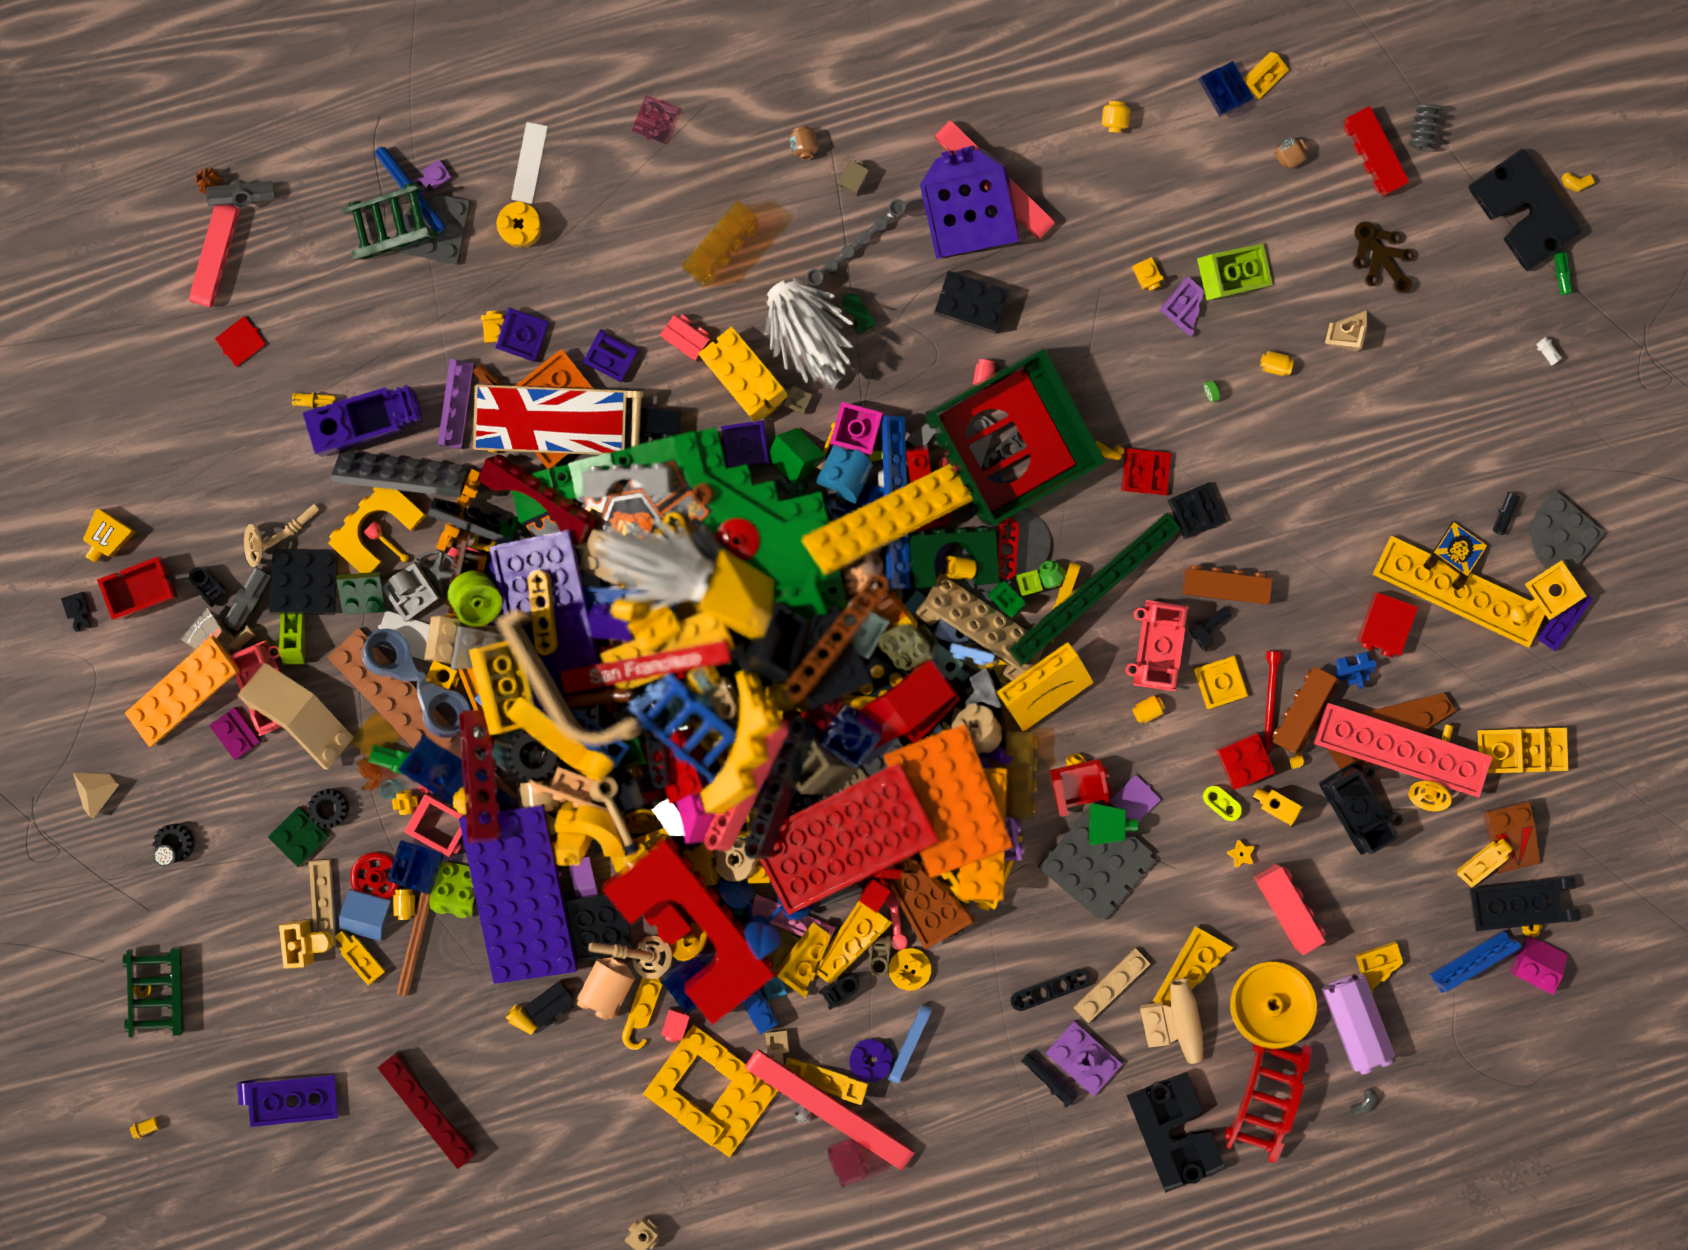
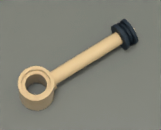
(611, 786)

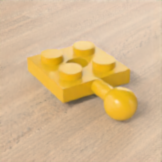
(1550, 604)

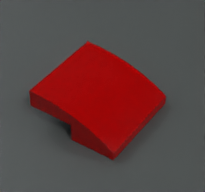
(1146, 471)

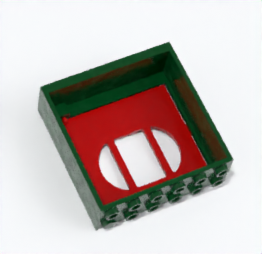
(1042, 440)

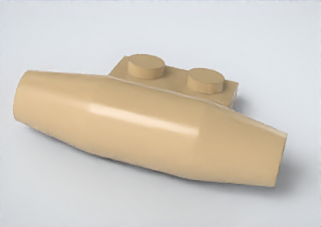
(1179, 1021)

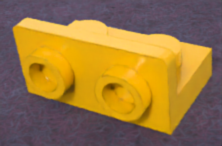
(655, 628)

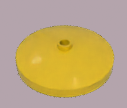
(1292, 1000)

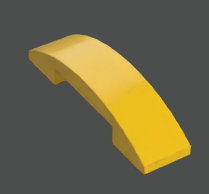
(830, 1081)

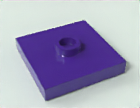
(521, 334)
(745, 444)

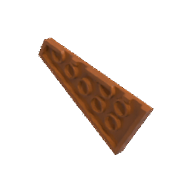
(1412, 715)
(927, 903)

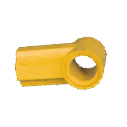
(630, 609)

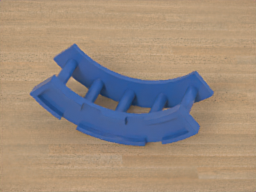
(711, 721)

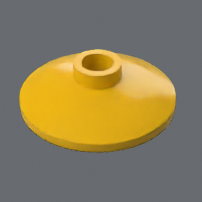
(690, 943)

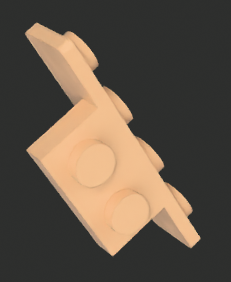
(570, 787)

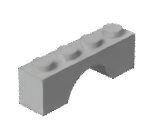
(602, 482)

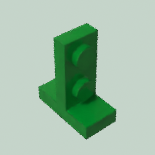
(803, 593)

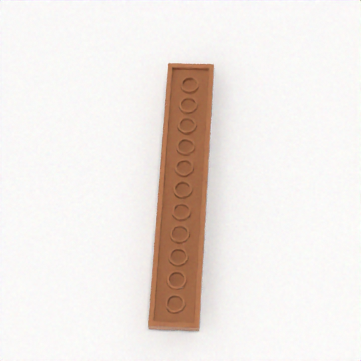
(394, 698)

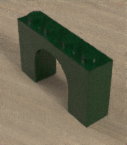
(979, 545)

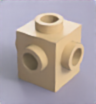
(641, 1242)

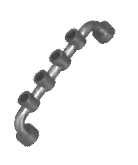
(896, 209)

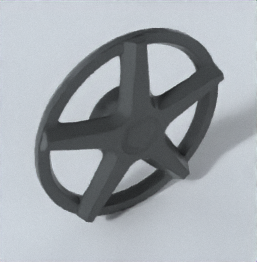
(436, 572)

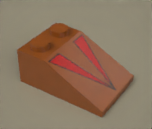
(1517, 828)

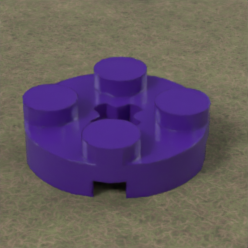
(876, 1049)

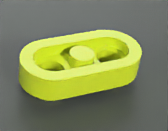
(1221, 803)

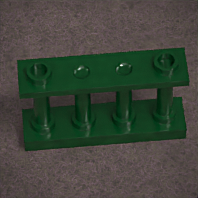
(403, 237)
(173, 1002)

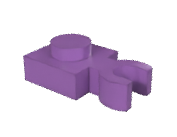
(434, 175)

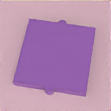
(1135, 798)

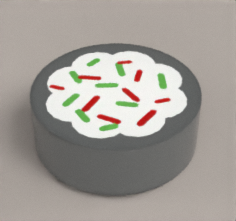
(164, 855)

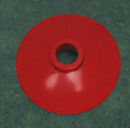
(745, 531)

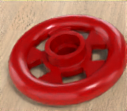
(364, 862)

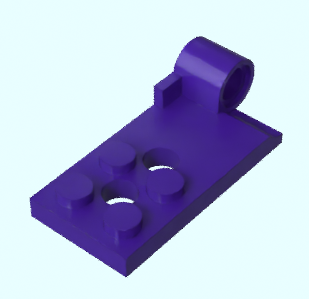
(269, 1104)

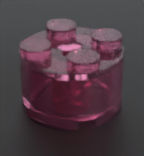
(846, 1162)

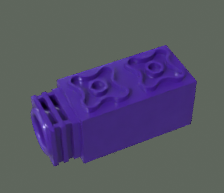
(361, 419)

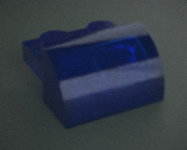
(1225, 89)
(415, 867)
(675, 981)

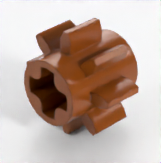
(207, 178)

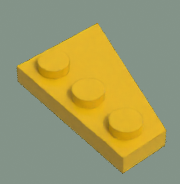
(802, 960)

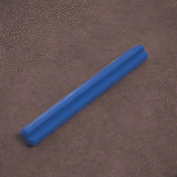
(402, 179)

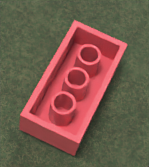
(1289, 909)

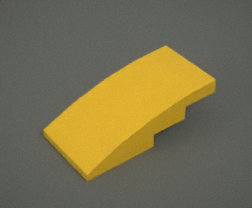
(1525, 749)

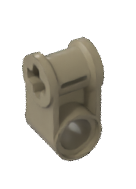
(881, 953)

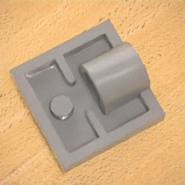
(410, 591)

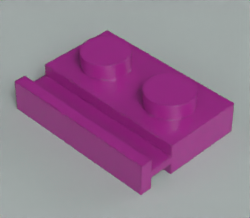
(235, 733)

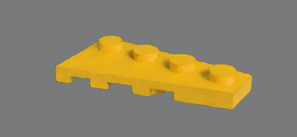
(852, 939)
(1194, 961)

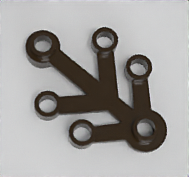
(1380, 255)

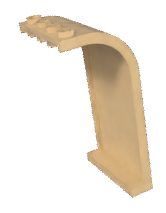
(513, 629)

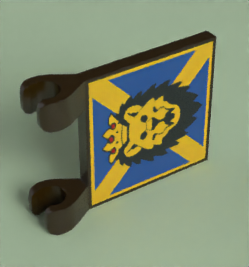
(1459, 551)

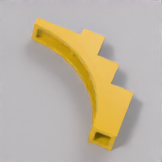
(749, 751)

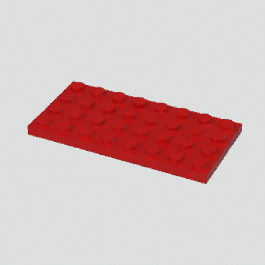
(848, 838)

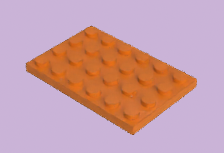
(955, 798)

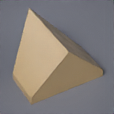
(1348, 332)
(94, 790)

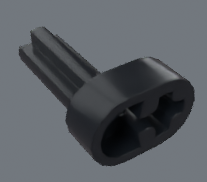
(1200, 631)

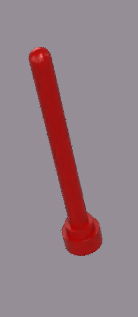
(1274, 659)

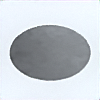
(1033, 542)

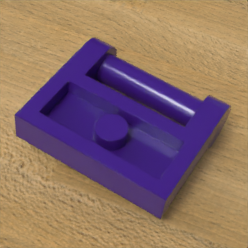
(607, 362)

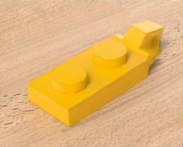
(359, 957)

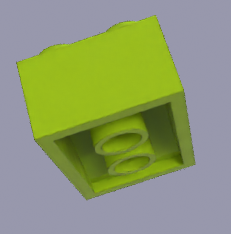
(1234, 271)

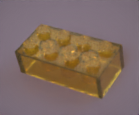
(719, 244)

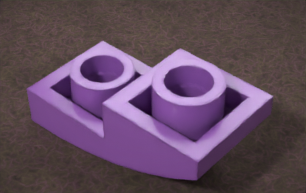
(583, 878)

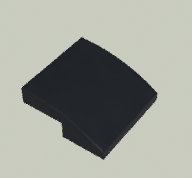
(1197, 510)

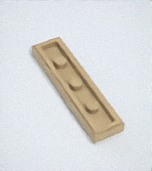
(323, 897)

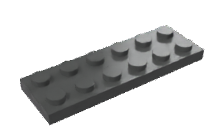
(399, 474)

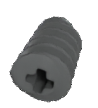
(1424, 127)

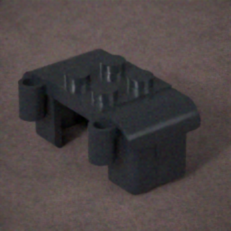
(1359, 808)

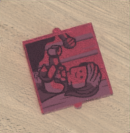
(655, 119)

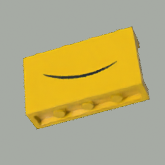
(1045, 686)

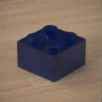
(851, 736)

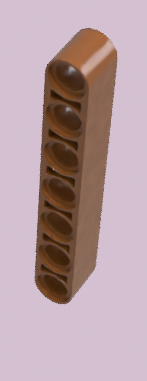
(839, 627)

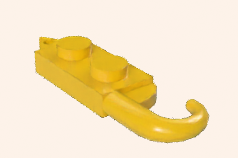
(641, 1009)

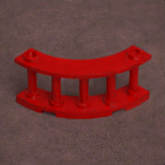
(1288, 1105)

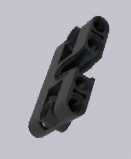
(1547, 214)
(1172, 1154)

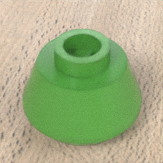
(1051, 574)

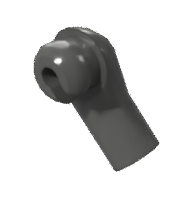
(1367, 1104)

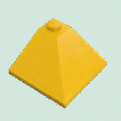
(738, 596)

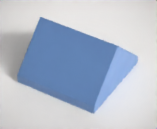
(364, 914)

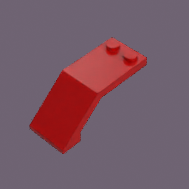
(909, 701)

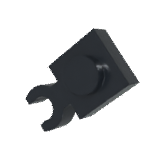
(75, 607)

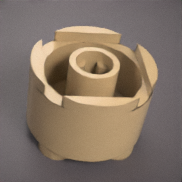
(982, 727)
(527, 797)

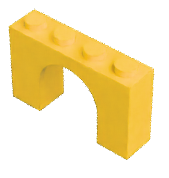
(348, 539)

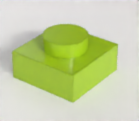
(1029, 583)

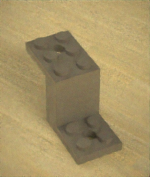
(827, 773)

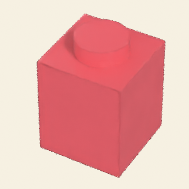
(675, 1025)

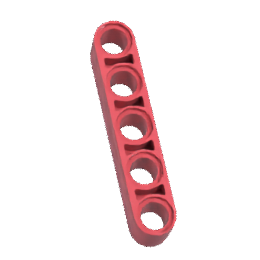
(214, 255)

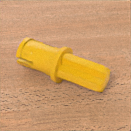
(312, 400)

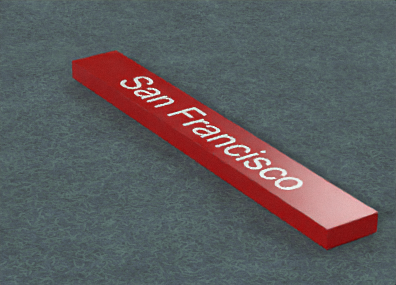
(646, 666)

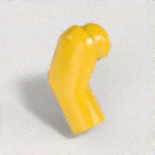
(1576, 184)
(1106, 452)

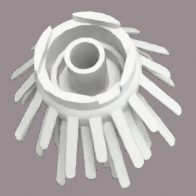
(808, 331)
(661, 571)

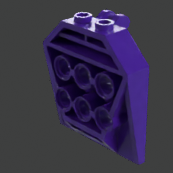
(971, 168)

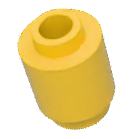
(1276, 363)
(1148, 709)
(404, 904)

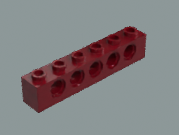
(476, 830)

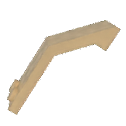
(298, 713)

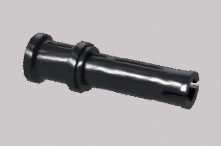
(1056, 1086)

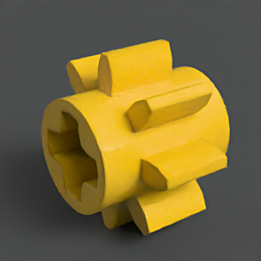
(405, 802)

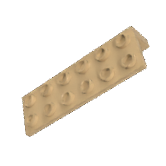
(976, 621)

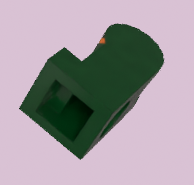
(854, 306)

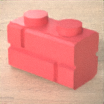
(685, 337)

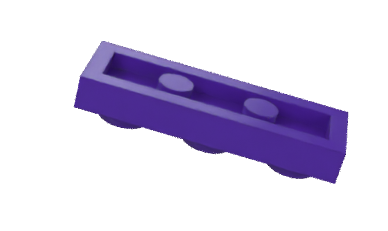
(1561, 625)

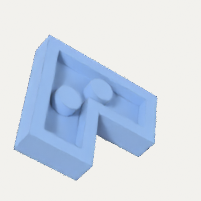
(979, 656)
(651, 691)

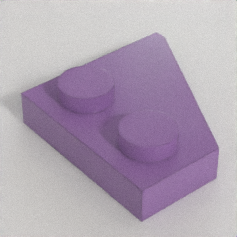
(1183, 305)

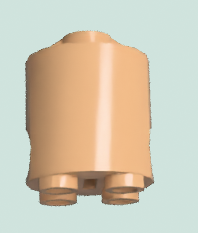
(606, 987)

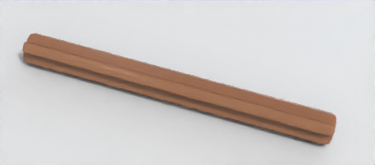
(414, 945)

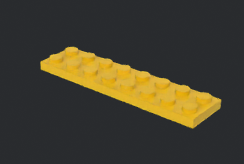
(887, 519)
(1475, 601)

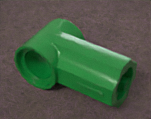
(387, 757)

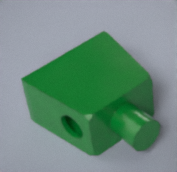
(1108, 824)

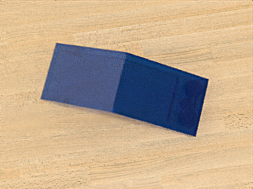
(442, 772)

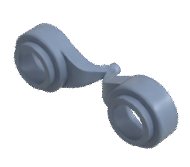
(403, 669)

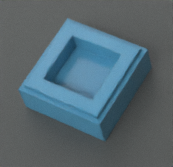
(774, 988)

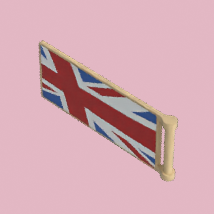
(553, 419)

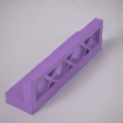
(456, 404)

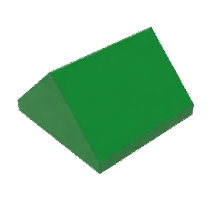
(795, 455)

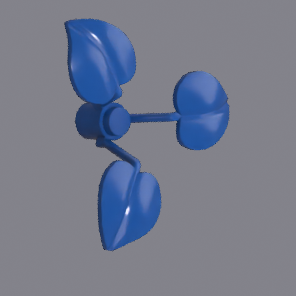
(760, 937)

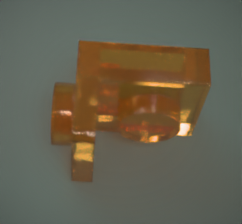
(369, 771)

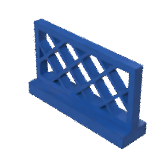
(1474, 961)

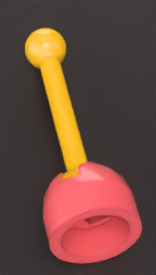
(374, 532)

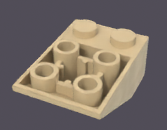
(443, 636)

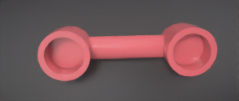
(898, 940)

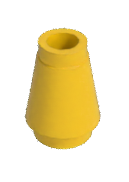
(521, 1019)

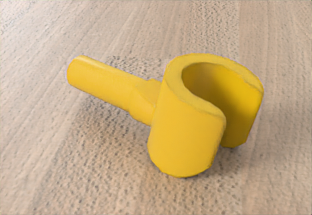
(1296, 762)

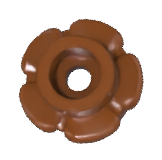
(698, 498)

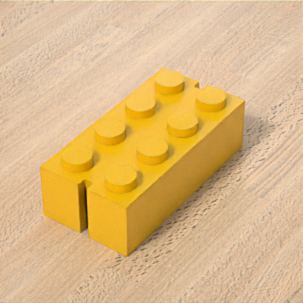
(743, 374)

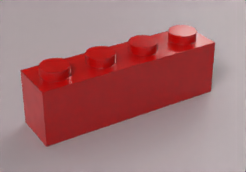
(1376, 151)

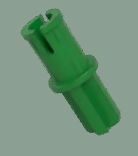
(1563, 273)

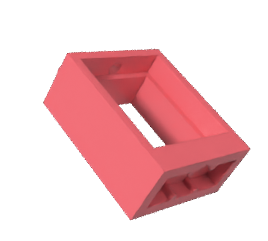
(419, 815)

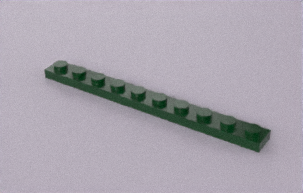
(1093, 589)

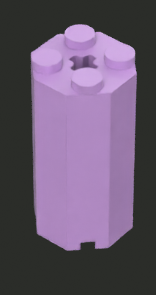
(1359, 1023)

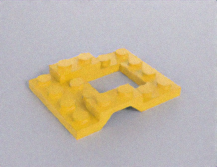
(734, 1110)

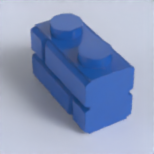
(760, 1011)

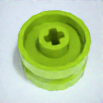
(474, 598)

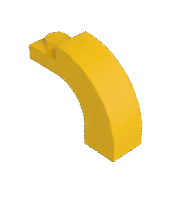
(595, 824)

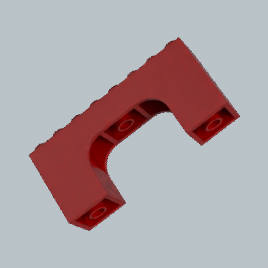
(666, 875)

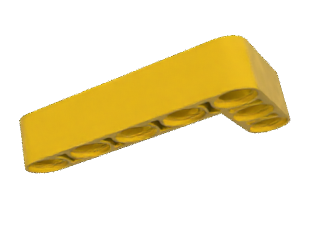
(586, 762)

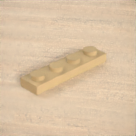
(1111, 985)

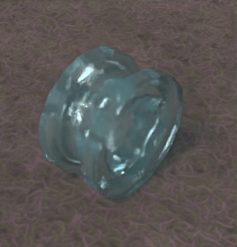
(385, 784)

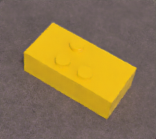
(499, 683)

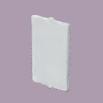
(414, 632)

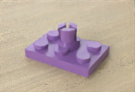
(1083, 1058)

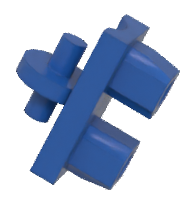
(1357, 673)

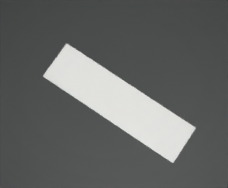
(529, 162)

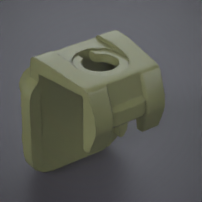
(908, 646)

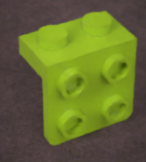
(453, 891)

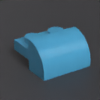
(845, 473)

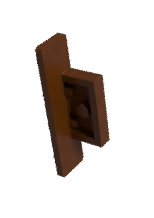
(467, 561)

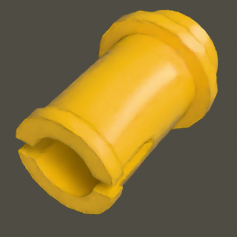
(144, 1128)

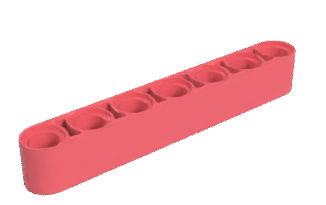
(1025, 208)
(727, 826)

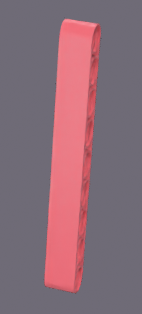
(829, 1109)

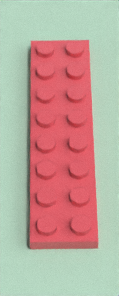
(1402, 750)

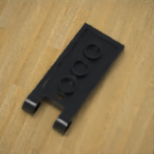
(1521, 904)

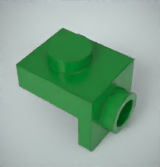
(1007, 599)

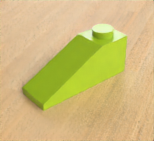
(292, 639)

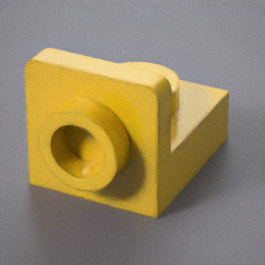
(1148, 274)
(491, 325)

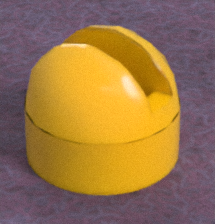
(145, 993)

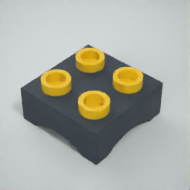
(882, 675)

